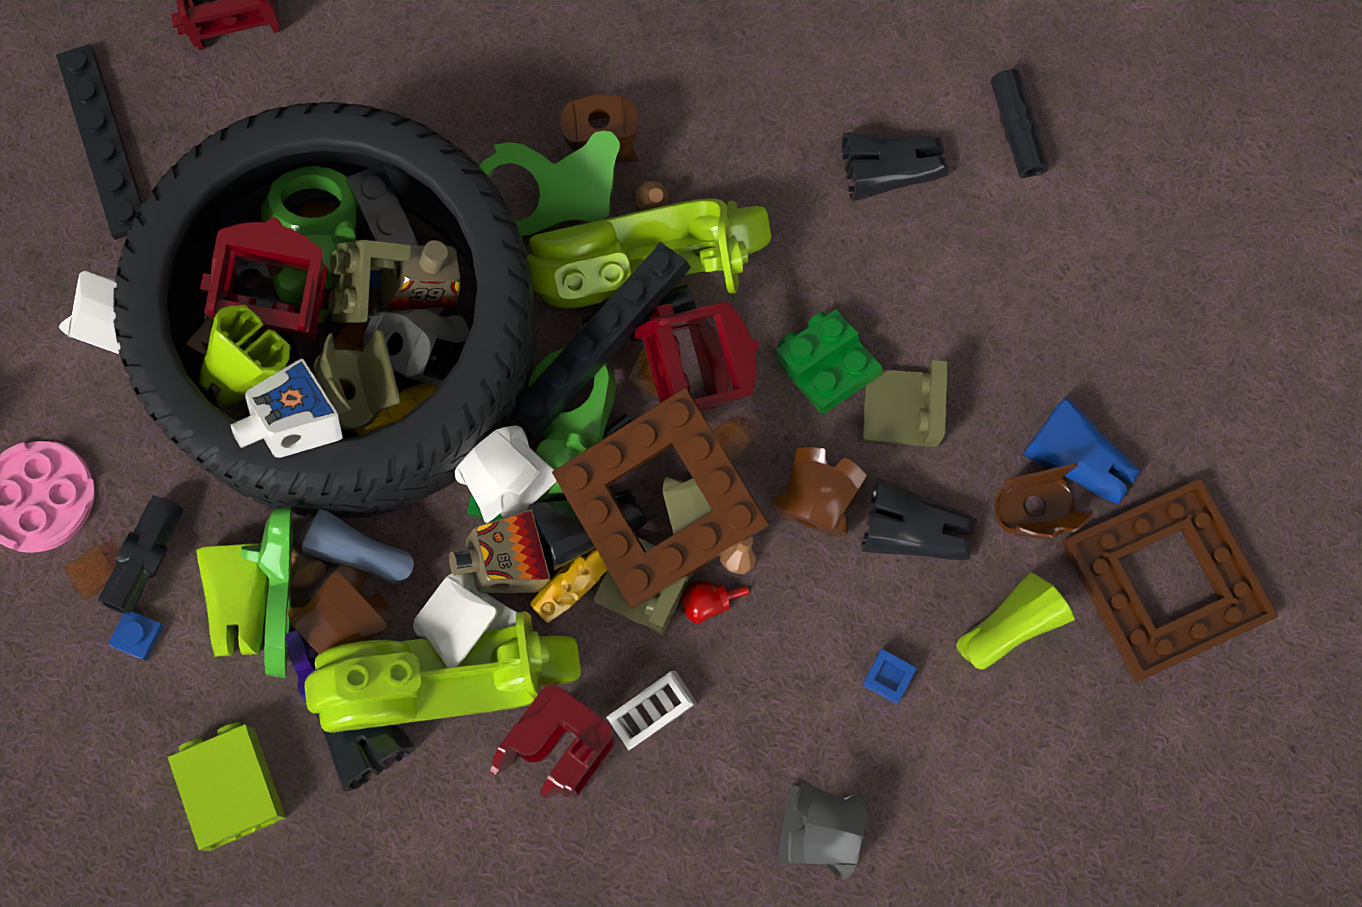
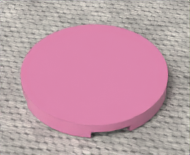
(43, 495)

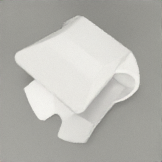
(93, 312)
(505, 473)
(459, 616)

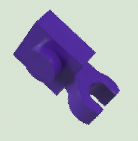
(302, 658)

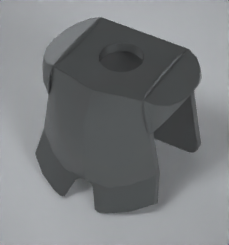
(419, 332)
(822, 829)

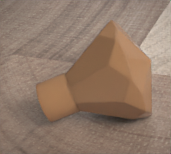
(651, 195)
(740, 558)
(305, 570)

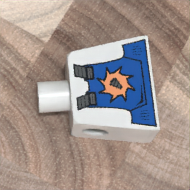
(288, 413)

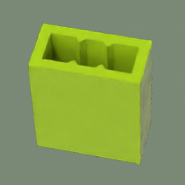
(225, 786)

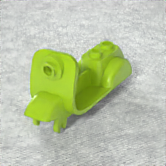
(594, 259)
(408, 681)

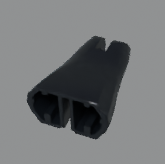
(890, 162)
(915, 526)
(563, 534)
(364, 751)

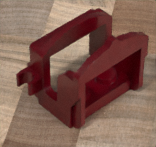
(222, 17)
(269, 245)
(716, 357)
(540, 730)

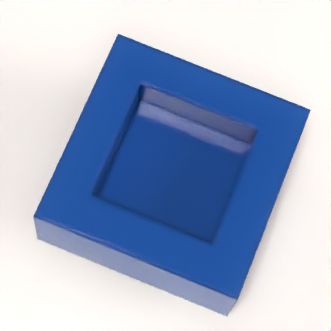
(136, 635)
(889, 676)

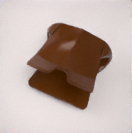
(622, 122)
(820, 491)
(1058, 501)
(340, 612)

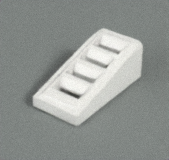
(681, 691)

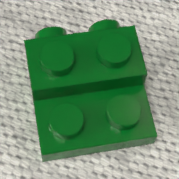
(827, 361)

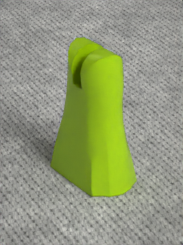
(234, 360)
(233, 596)
(1025, 613)

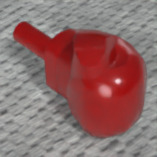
(706, 600)

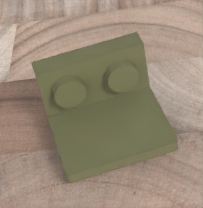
(351, 271)
(906, 407)
(652, 614)

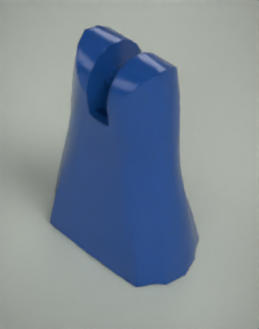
(1073, 438)

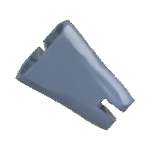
(339, 543)

